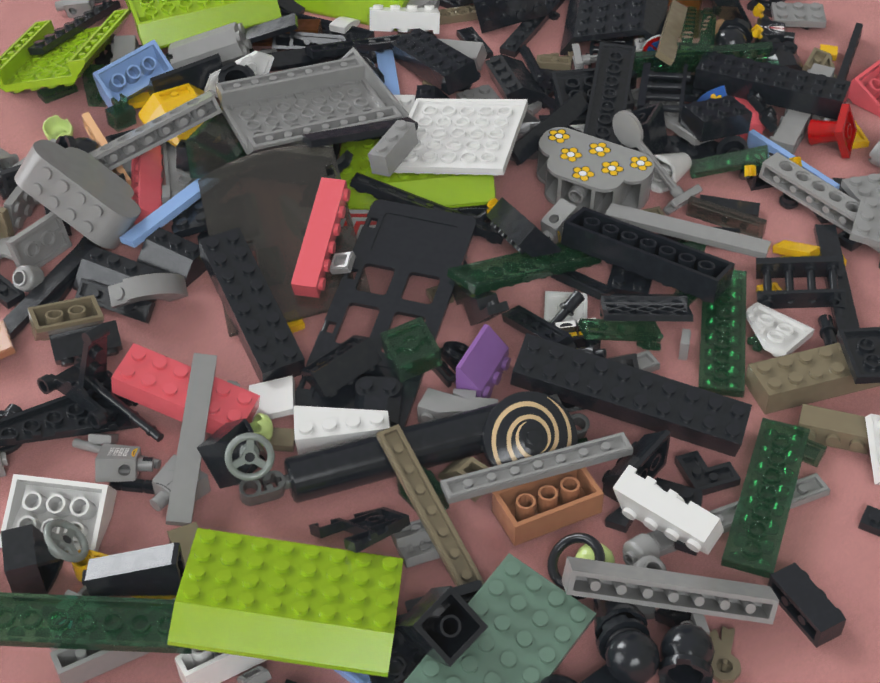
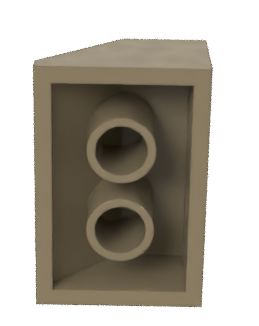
(64, 316)

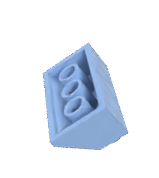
(131, 73)

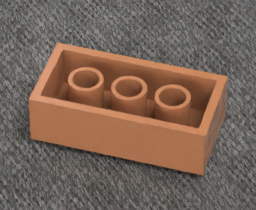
(546, 504)

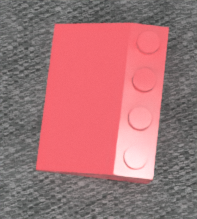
(865, 89)

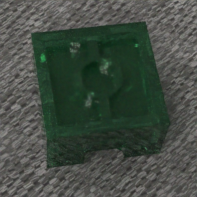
(411, 349)

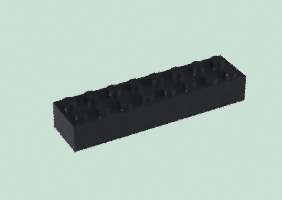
(777, 84)
(648, 254)
(251, 306)

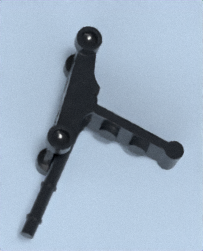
(90, 378)

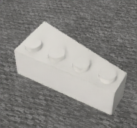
(403, 18)
(328, 426)
(667, 512)
(212, 666)

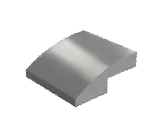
(414, 545)

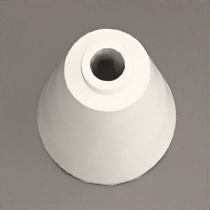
(675, 165)

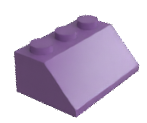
(483, 363)

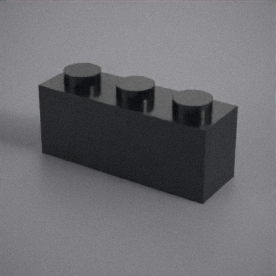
(69, 344)
(807, 605)

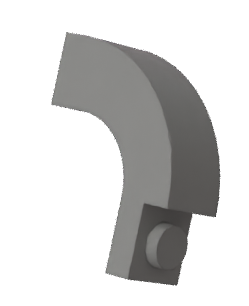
(147, 287)

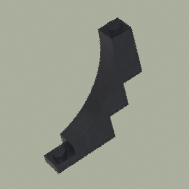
(479, 307)

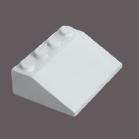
(44, 499)

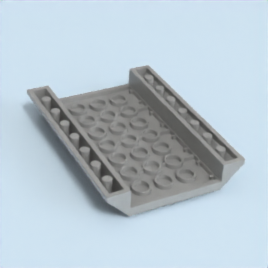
(284, 104)

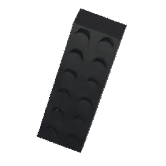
(434, 61)

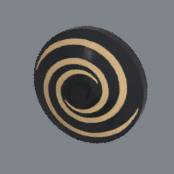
(525, 427)

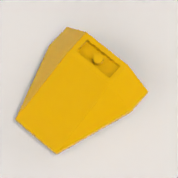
(167, 100)

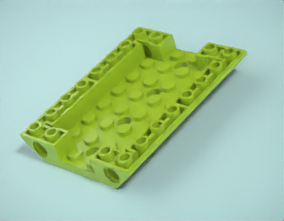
(179, 19)

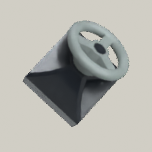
(236, 453)
(35, 558)

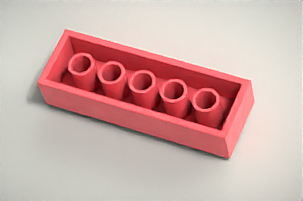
(163, 387)

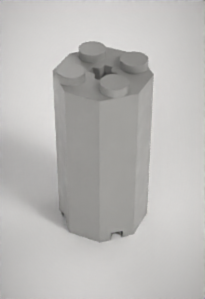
(225, 40)

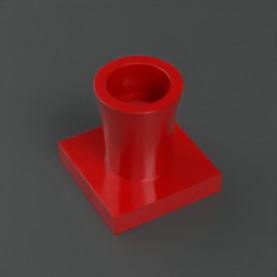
(840, 131)

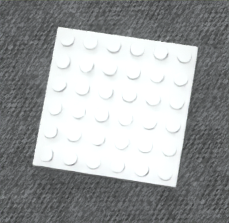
(464, 135)

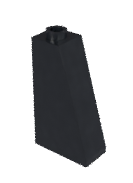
(136, 572)

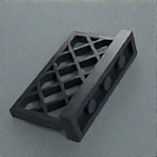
(645, 307)

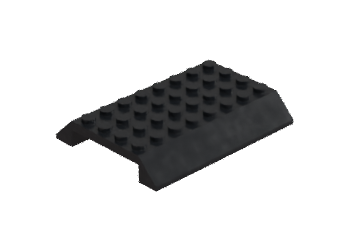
(612, 19)

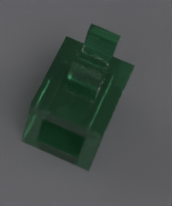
(120, 114)

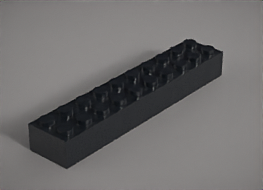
(631, 394)

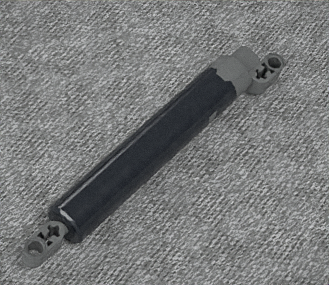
(365, 462)

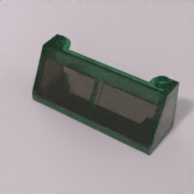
(212, 147)

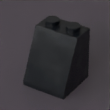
(653, 127)
(441, 625)

